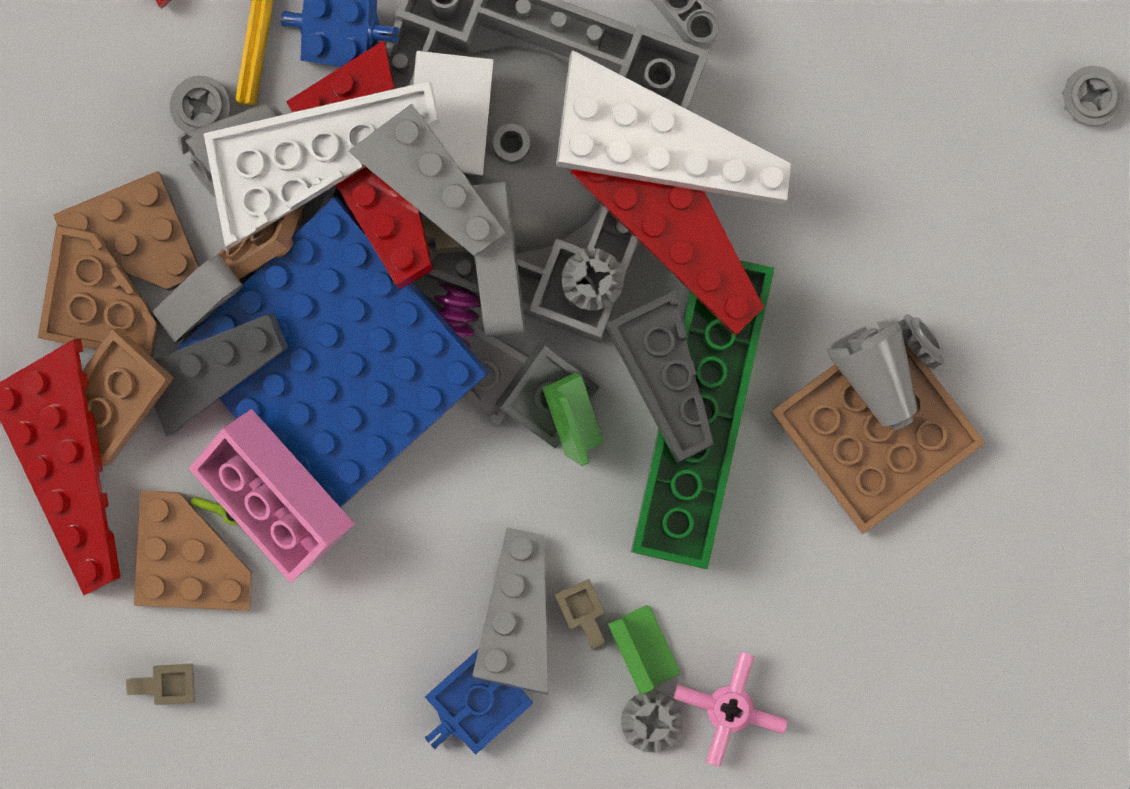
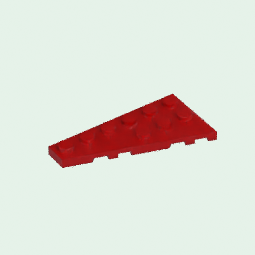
(383, 214)
(684, 237)
(60, 453)

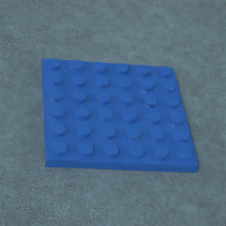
(361, 358)

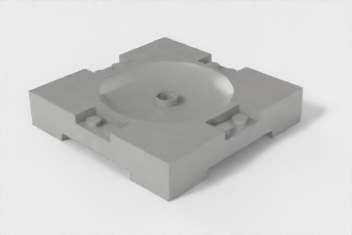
(527, 95)

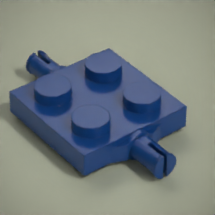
(338, 30)
(473, 707)

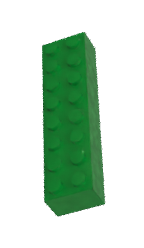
(686, 497)

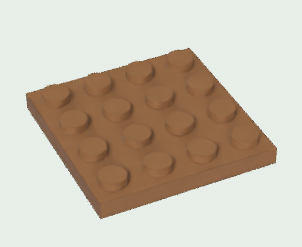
(868, 464)

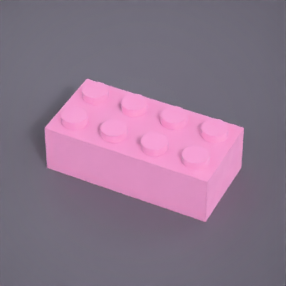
(271, 495)

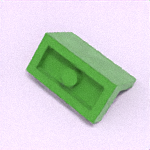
(573, 417)
(644, 649)

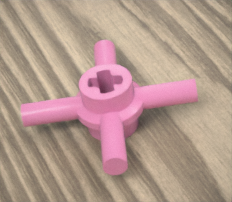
(747, 713)

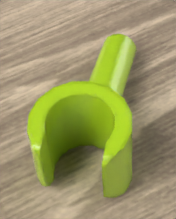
(213, 507)

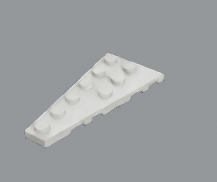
(639, 135)
(289, 159)

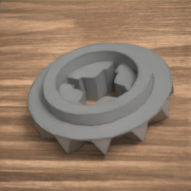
(1098, 80)
(196, 89)
(583, 295)
(922, 341)
(642, 706)

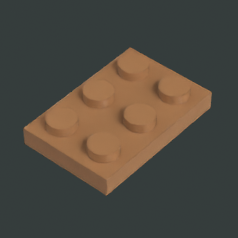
(121, 391)

